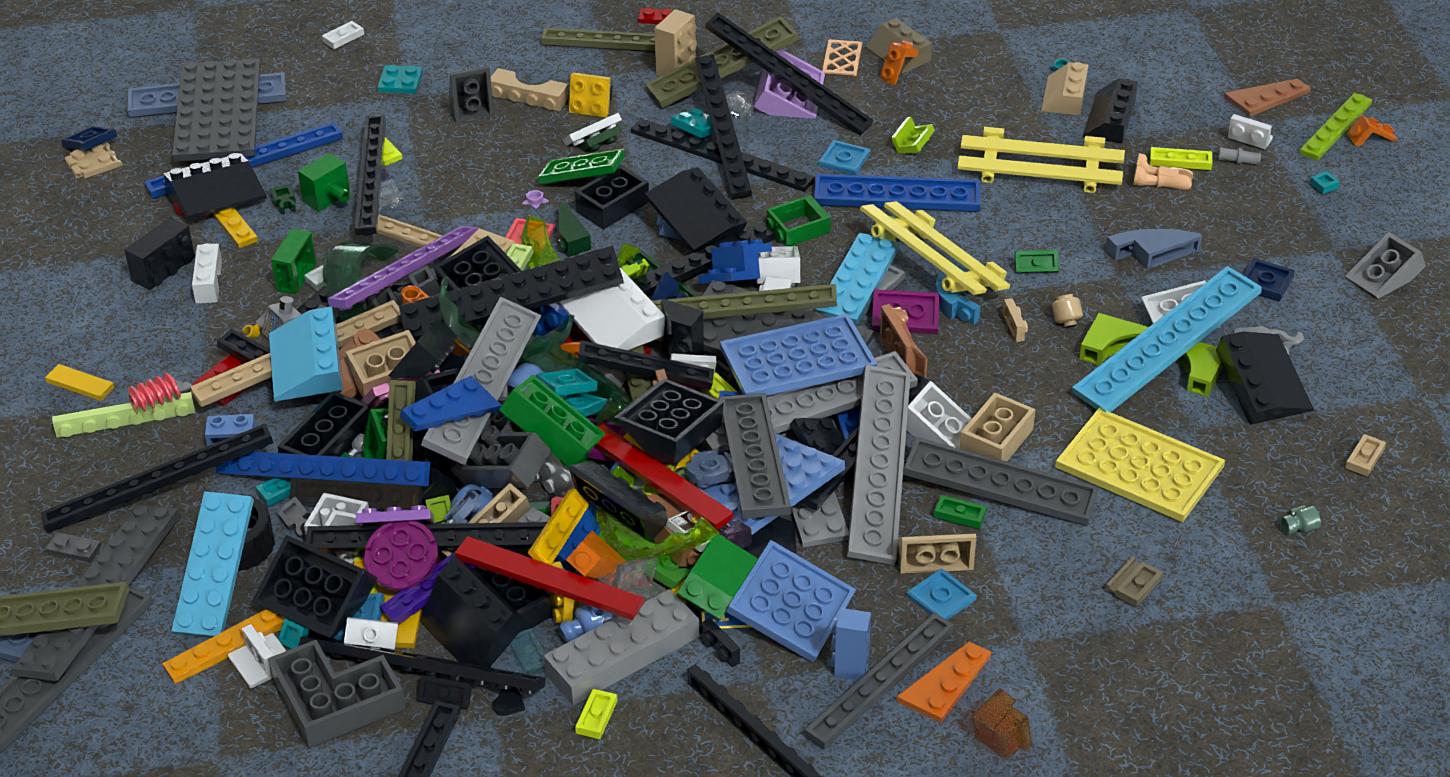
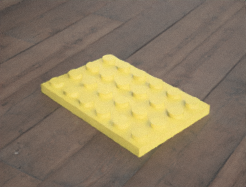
(1140, 464)

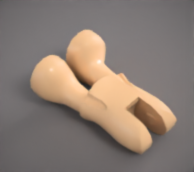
(1161, 176)

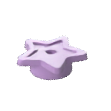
(535, 198)

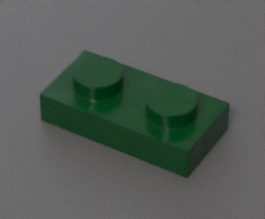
(594, 142)

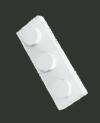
(578, 137)

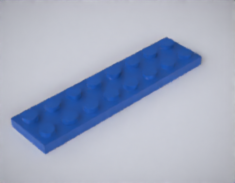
(908, 191)

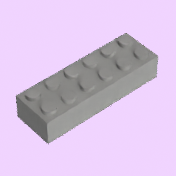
(621, 647)

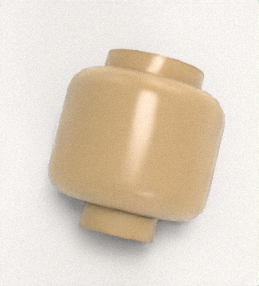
(1067, 310)

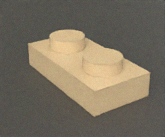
(1014, 320)
(1365, 455)

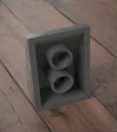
(471, 94)

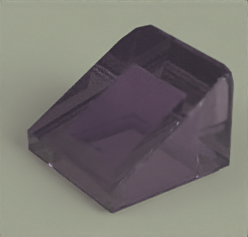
(738, 534)

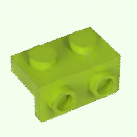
(911, 137)

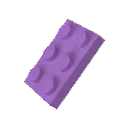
(418, 513)

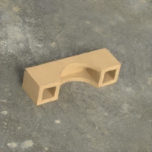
(549, 95)

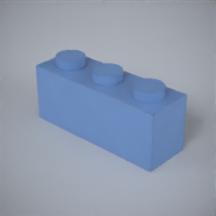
(851, 643)

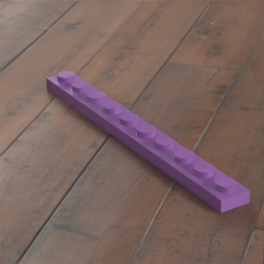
(401, 268)

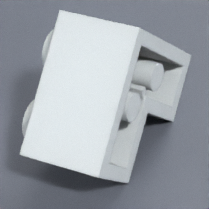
(335, 511)

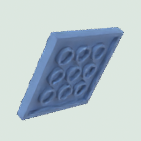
(790, 600)

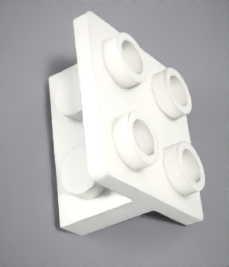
(252, 659)

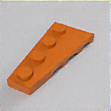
(945, 684)

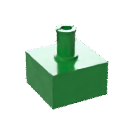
(324, 182)

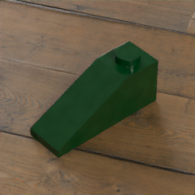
(572, 234)

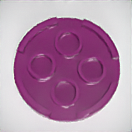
(401, 554)

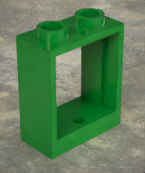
(808, 206)
(293, 261)
(375, 436)

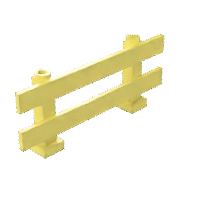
(994, 142)
(922, 224)

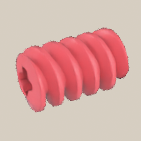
(153, 392)

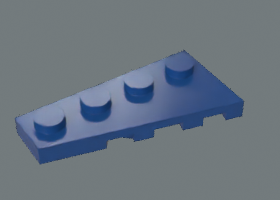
(450, 404)

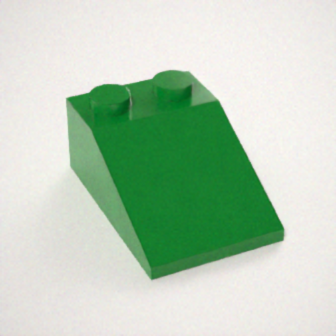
(717, 577)

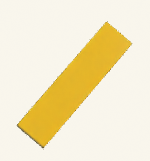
(559, 527)

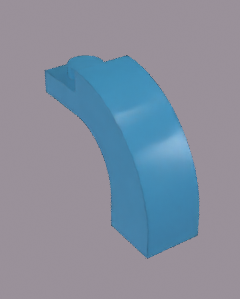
(955, 304)

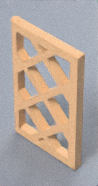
(840, 70)

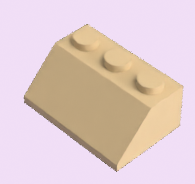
(1066, 89)
(375, 361)
(935, 552)

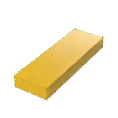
(79, 382)

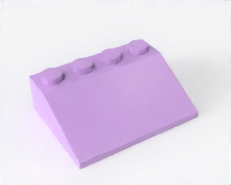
(781, 100)

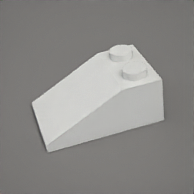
(780, 263)
(1162, 302)
(936, 417)

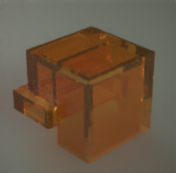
(1002, 725)

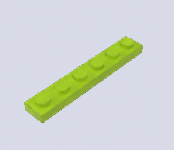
(1335, 126)

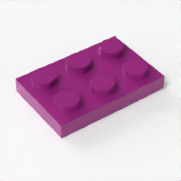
(920, 307)

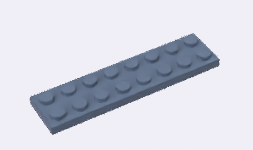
(164, 98)

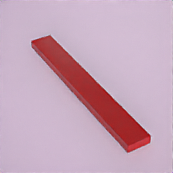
(663, 479)
(550, 578)

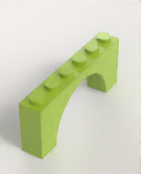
(1112, 334)

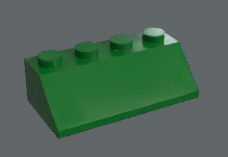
(554, 420)

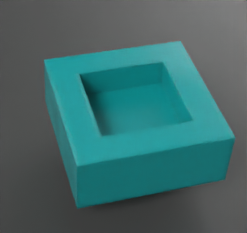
(1324, 182)
(291, 633)

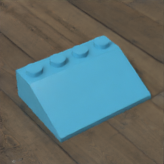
(306, 356)

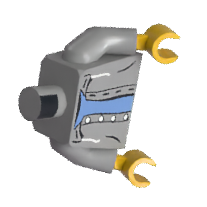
(273, 318)

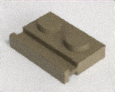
(1134, 581)

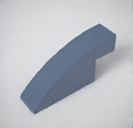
(1153, 246)

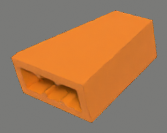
(595, 557)

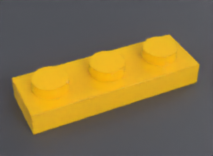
(235, 227)

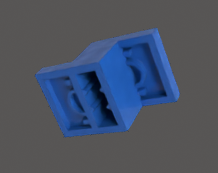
(735, 261)

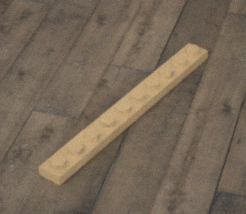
(261, 369)

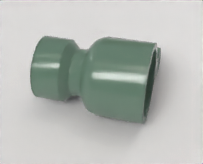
(1301, 519)

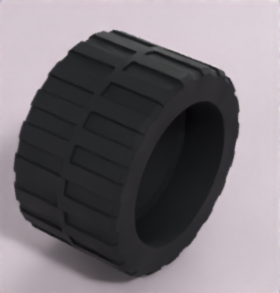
(258, 540)

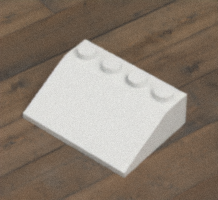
(617, 315)

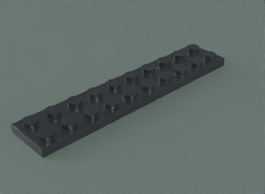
(526, 288)

